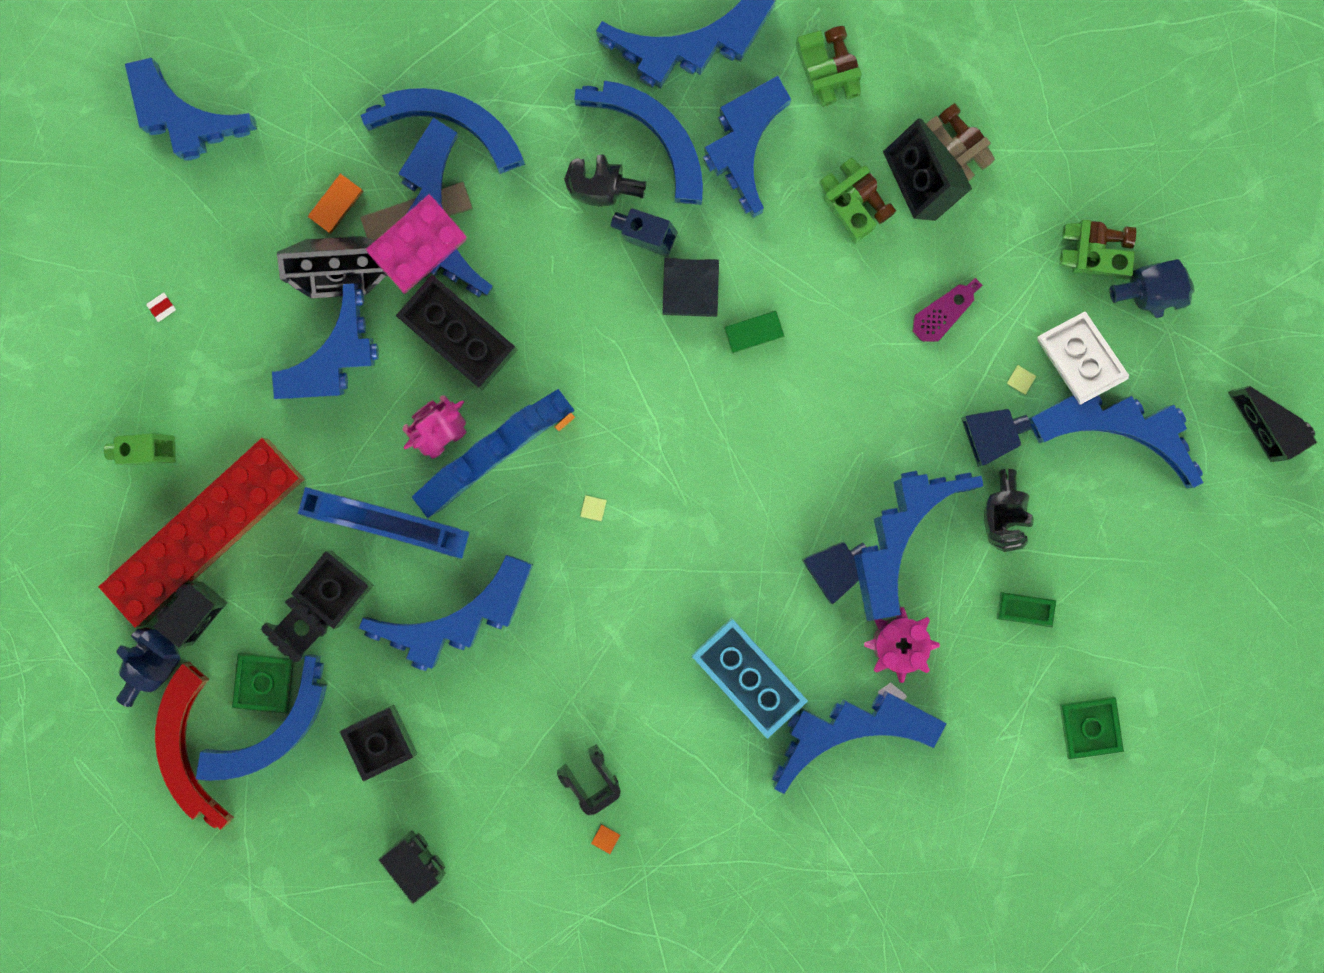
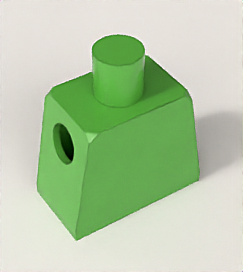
(141, 449)

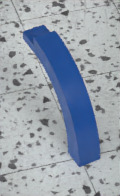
(453, 108)
(661, 123)
(383, 522)
(245, 761)

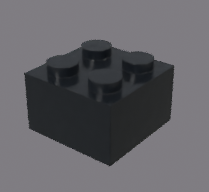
(332, 589)
(189, 614)
(378, 743)
(413, 866)

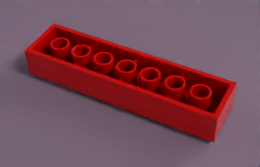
(201, 532)

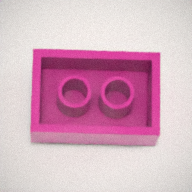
(416, 244)

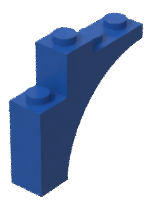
(746, 120)
(188, 127)
(323, 371)

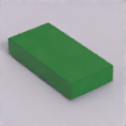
(754, 331)
(1026, 609)

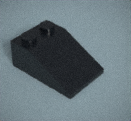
(926, 172)
(1274, 426)

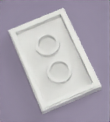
(1082, 357)

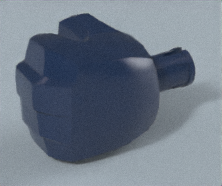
(1157, 287)
(146, 664)

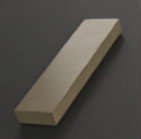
(454, 201)

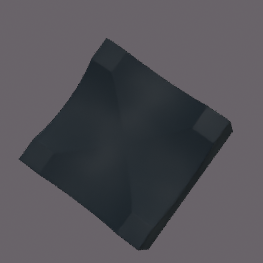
(690, 287)

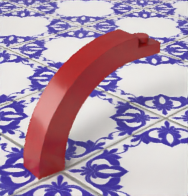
(172, 748)

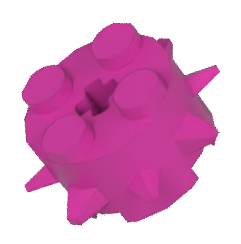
(435, 427)
(890, 656)

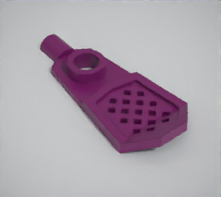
(948, 308)

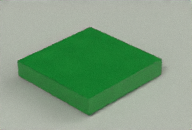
(262, 683)
(1091, 728)

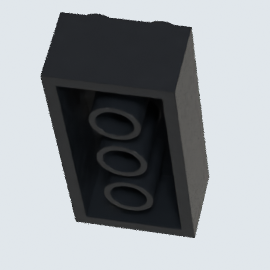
(456, 332)

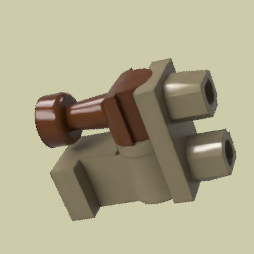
(968, 142)

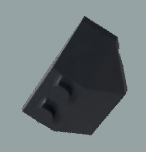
(325, 264)

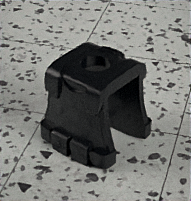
(284, 633)
(602, 798)

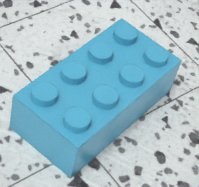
(749, 678)

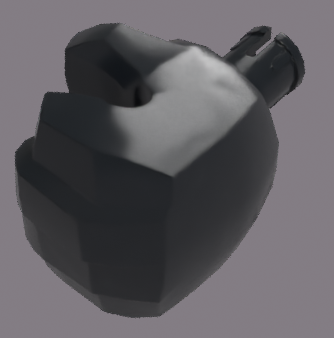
(604, 186)
(1007, 510)

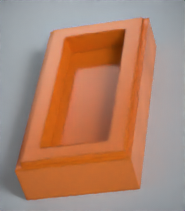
(335, 203)

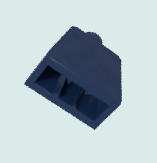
(655, 235)
(994, 434)
(834, 569)

